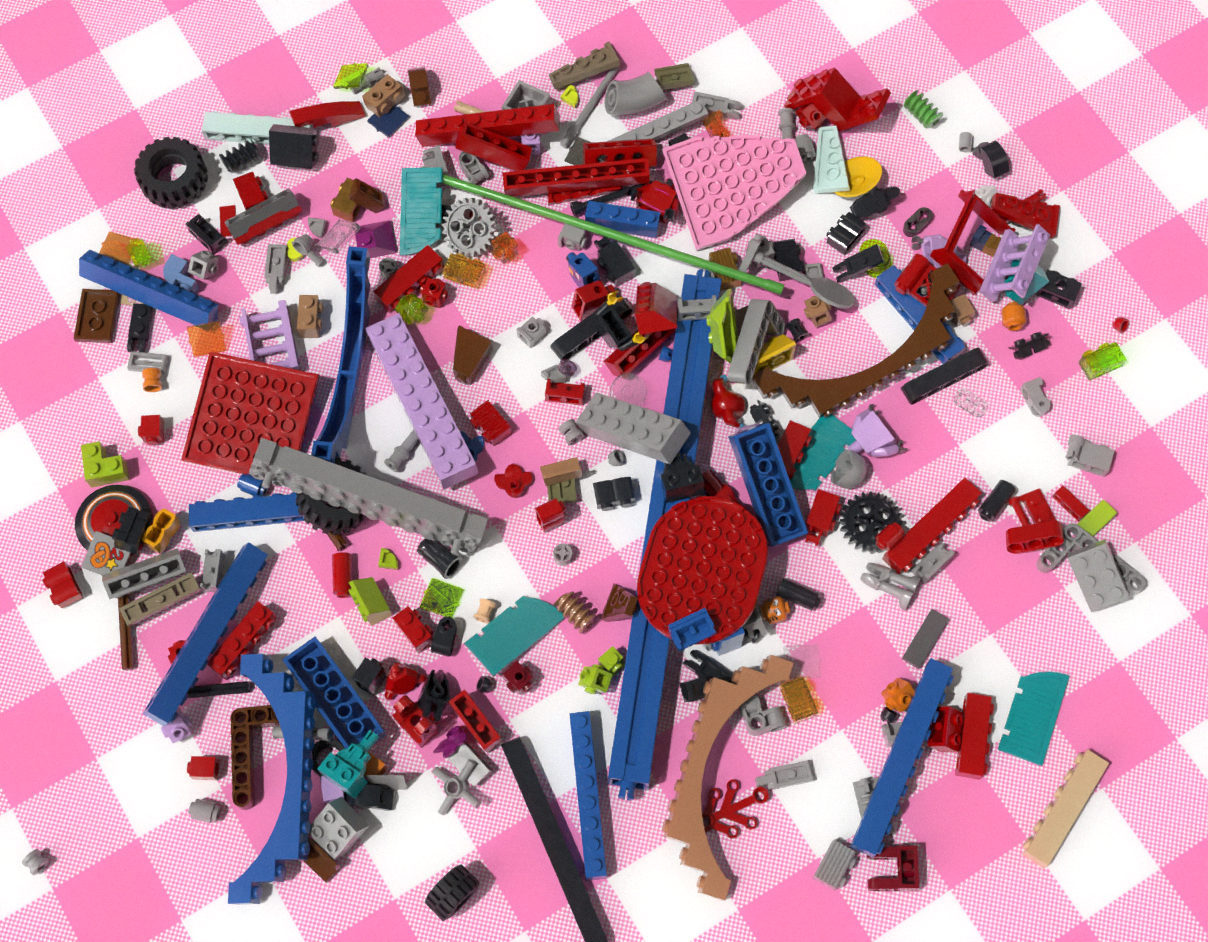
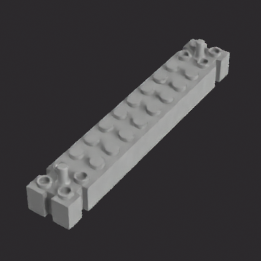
(367, 496)

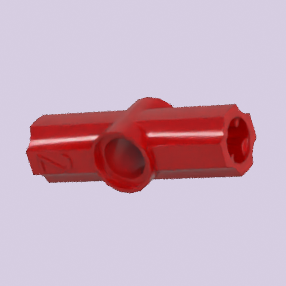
(716, 488)

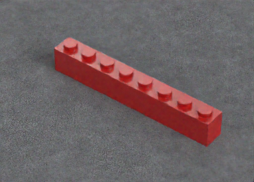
(502, 122)
(576, 177)

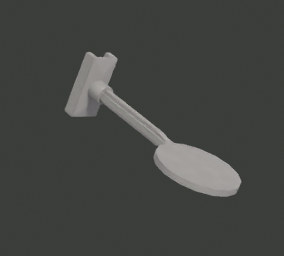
(823, 288)

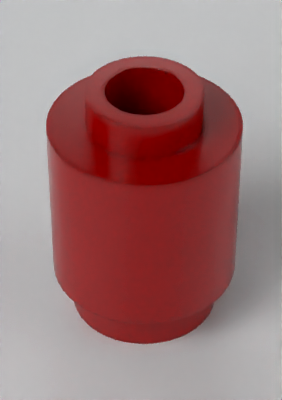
(889, 536)

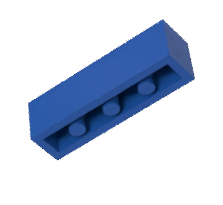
(624, 219)

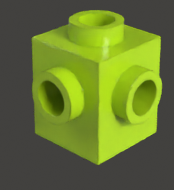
(595, 679)

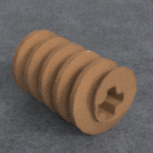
(574, 612)

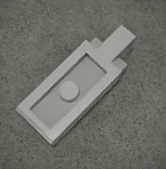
(275, 266)
(786, 776)

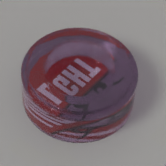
(567, 367)

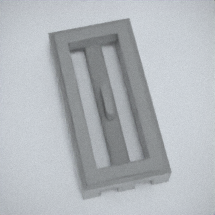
(132, 364)

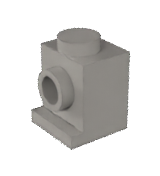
(572, 237)
(531, 337)

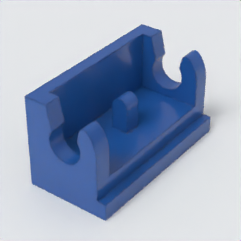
(691, 629)

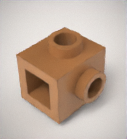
(817, 311)

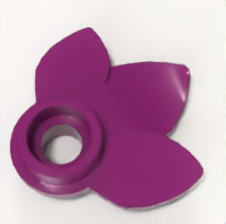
(455, 738)

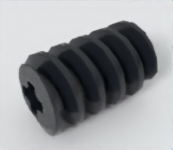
(240, 156)

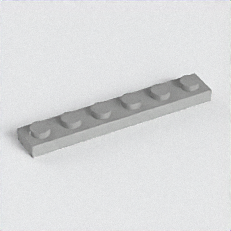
(667, 124)

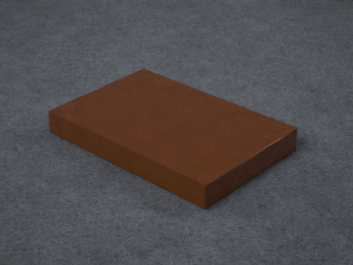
(96, 316)

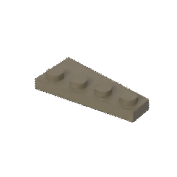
(595, 63)

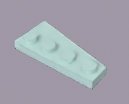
(830, 164)

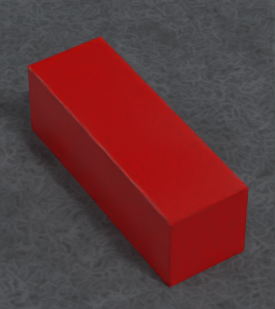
(1070, 503)

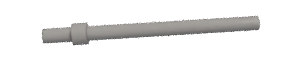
(572, 131)

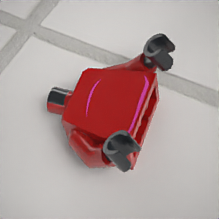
(657, 198)

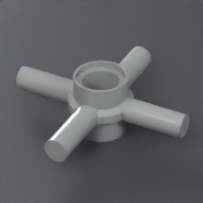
(450, 787)

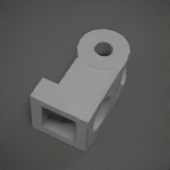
(1034, 397)

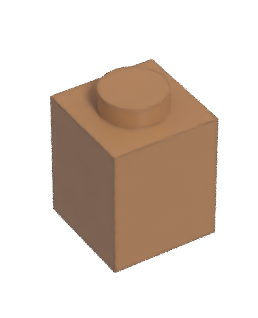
(963, 311)

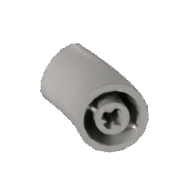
(633, 95)

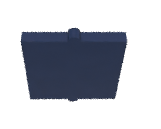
(389, 122)

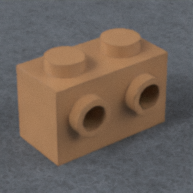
(383, 96)
(309, 316)

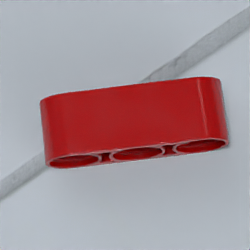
(1034, 537)

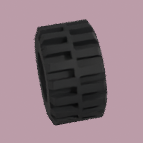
(452, 892)

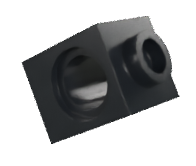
(693, 689)

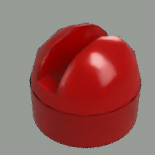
(1120, 324)

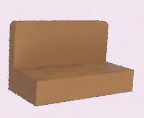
(561, 471)

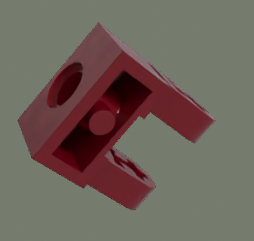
(907, 870)

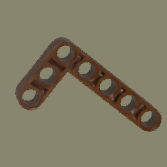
(246, 747)

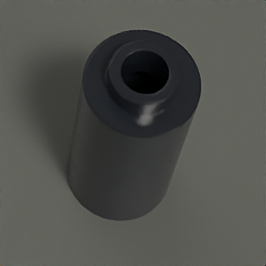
(996, 500)
(798, 594)

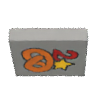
(103, 556)

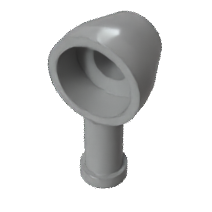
(303, 246)

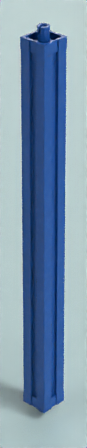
(647, 647)

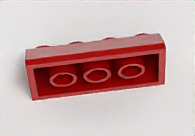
(655, 308)

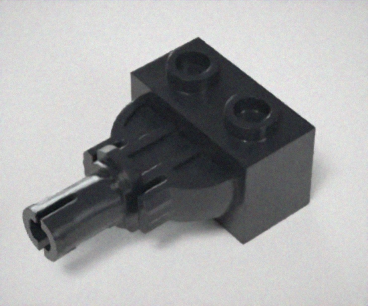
(681, 479)

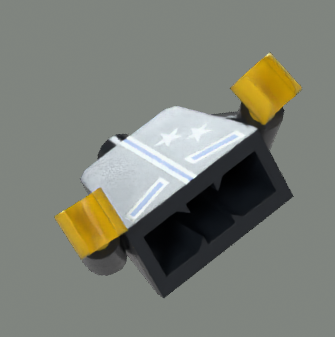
(613, 328)

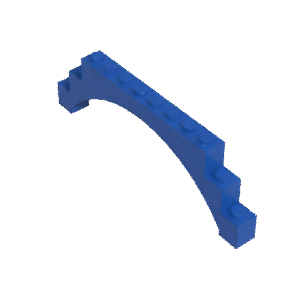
(357, 313)
(292, 827)

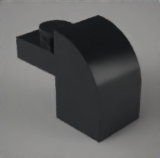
(993, 158)
(372, 797)

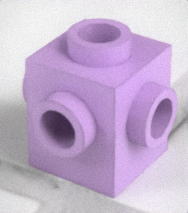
(179, 728)

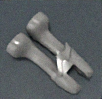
(886, 575)

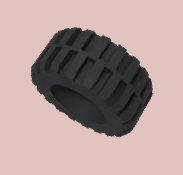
(165, 153)
(329, 518)

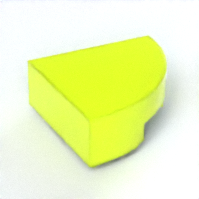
(570, 96)

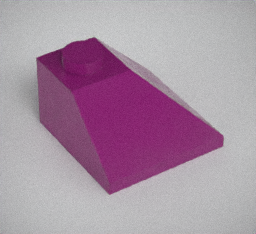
(377, 238)

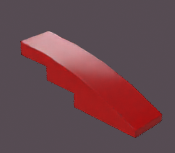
(333, 113)

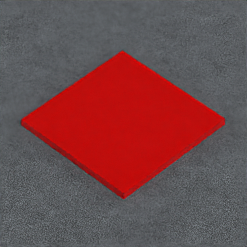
(241, 405)

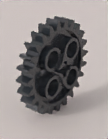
(874, 505)

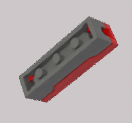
(263, 217)

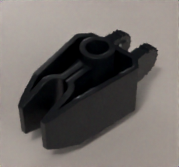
(875, 201)
(434, 695)

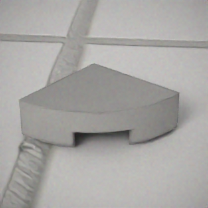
(317, 226)
(813, 270)
(553, 374)

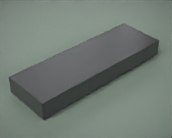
(925, 639)

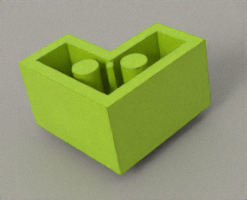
(100, 469)

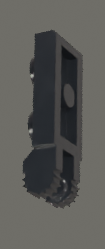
(859, 263)
(139, 326)
(707, 668)

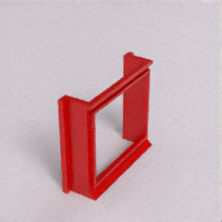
(963, 272)

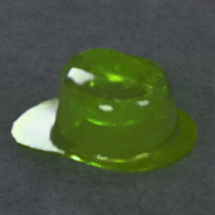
(877, 270)

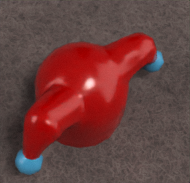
(727, 404)

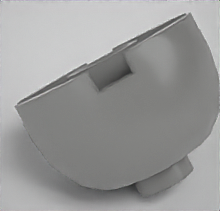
(850, 470)

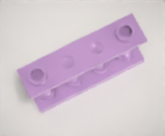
(1003, 258)
(284, 329)

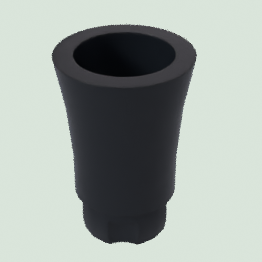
(439, 557)

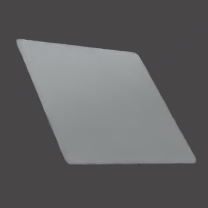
(393, 782)

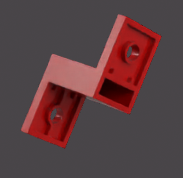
(837, 99)

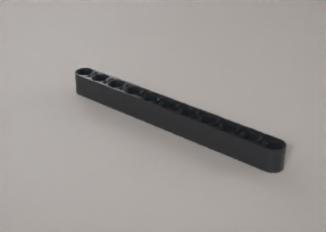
(553, 841)

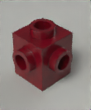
(515, 672)

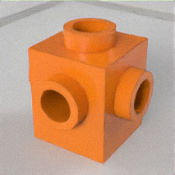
(898, 695)

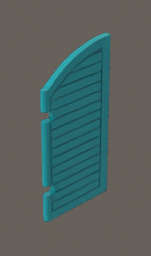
(420, 208)
(819, 458)
(513, 633)
(1033, 716)

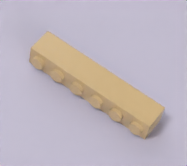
(1064, 809)

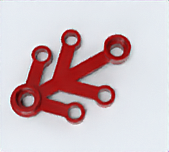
(728, 811)

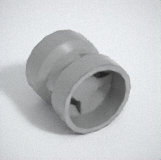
(571, 432)

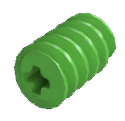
(921, 110)

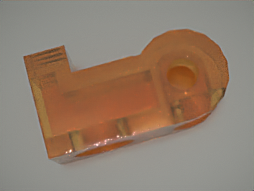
(714, 125)

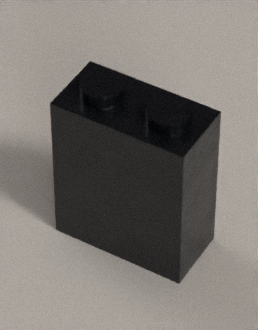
(293, 146)

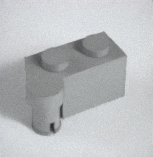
(1088, 456)

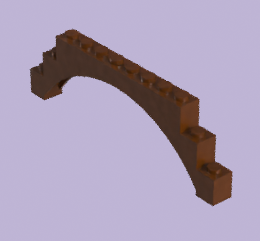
(833, 393)

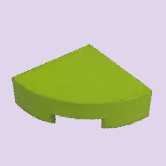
(387, 560)

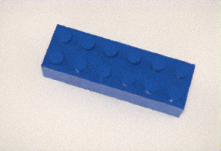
(768, 484)
(333, 693)

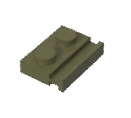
(674, 76)
(563, 491)

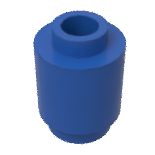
(251, 485)

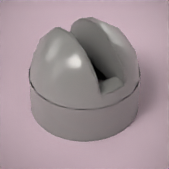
(616, 458)

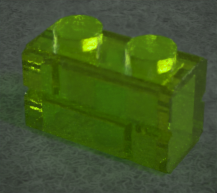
(1102, 361)

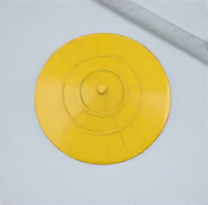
(862, 175)

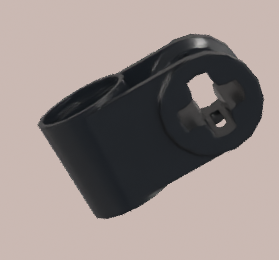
(444, 640)

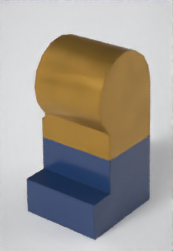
(985, 241)

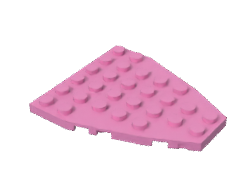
(731, 181)

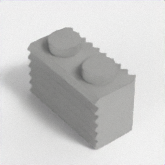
(834, 865)

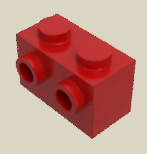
(415, 632)
(946, 730)

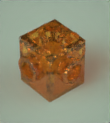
(504, 248)

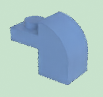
(176, 273)

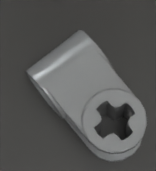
(473, 170)

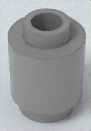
(805, 147)
(204, 811)

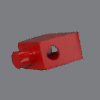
(589, 298)

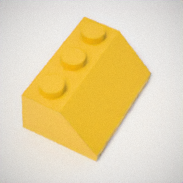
(775, 353)

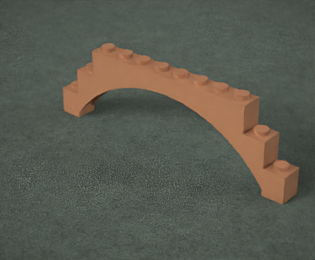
(685, 815)

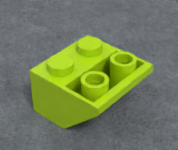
(371, 601)

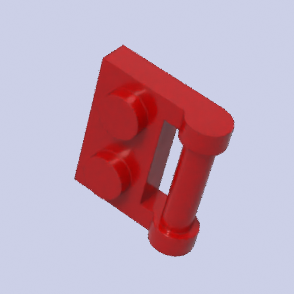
(1035, 505)

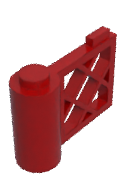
(914, 275)

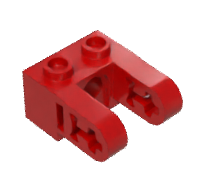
(406, 712)

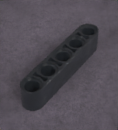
(584, 333)
(944, 375)

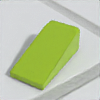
(1097, 518)

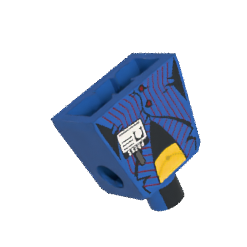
(581, 267)

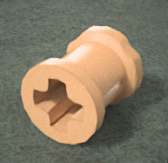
(484, 610)

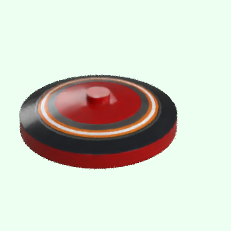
(103, 509)

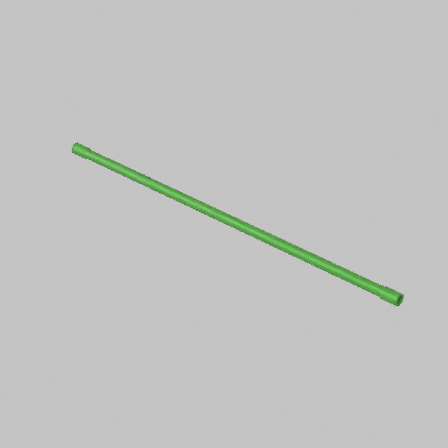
(768, 285)

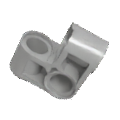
(770, 719)

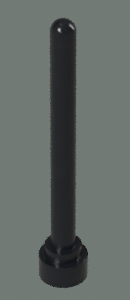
(578, 207)

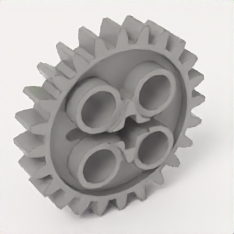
(479, 240)

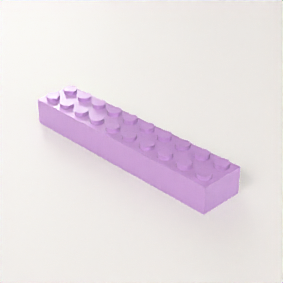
(421, 401)

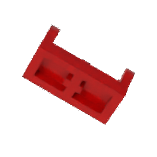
(564, 393)

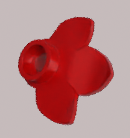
(513, 478)

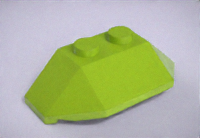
(723, 326)

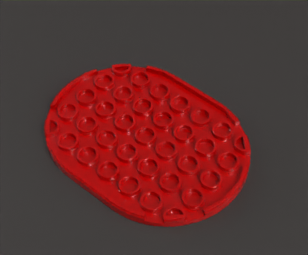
(701, 558)

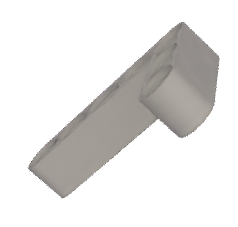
(760, 320)
(1082, 537)

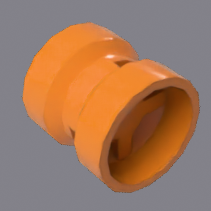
(151, 380)

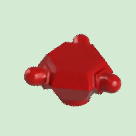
(401, 680)

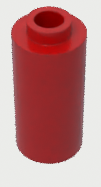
(341, 574)

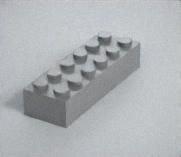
(633, 428)

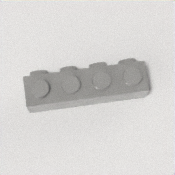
(143, 573)

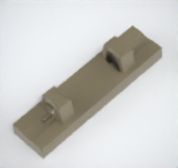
(160, 599)

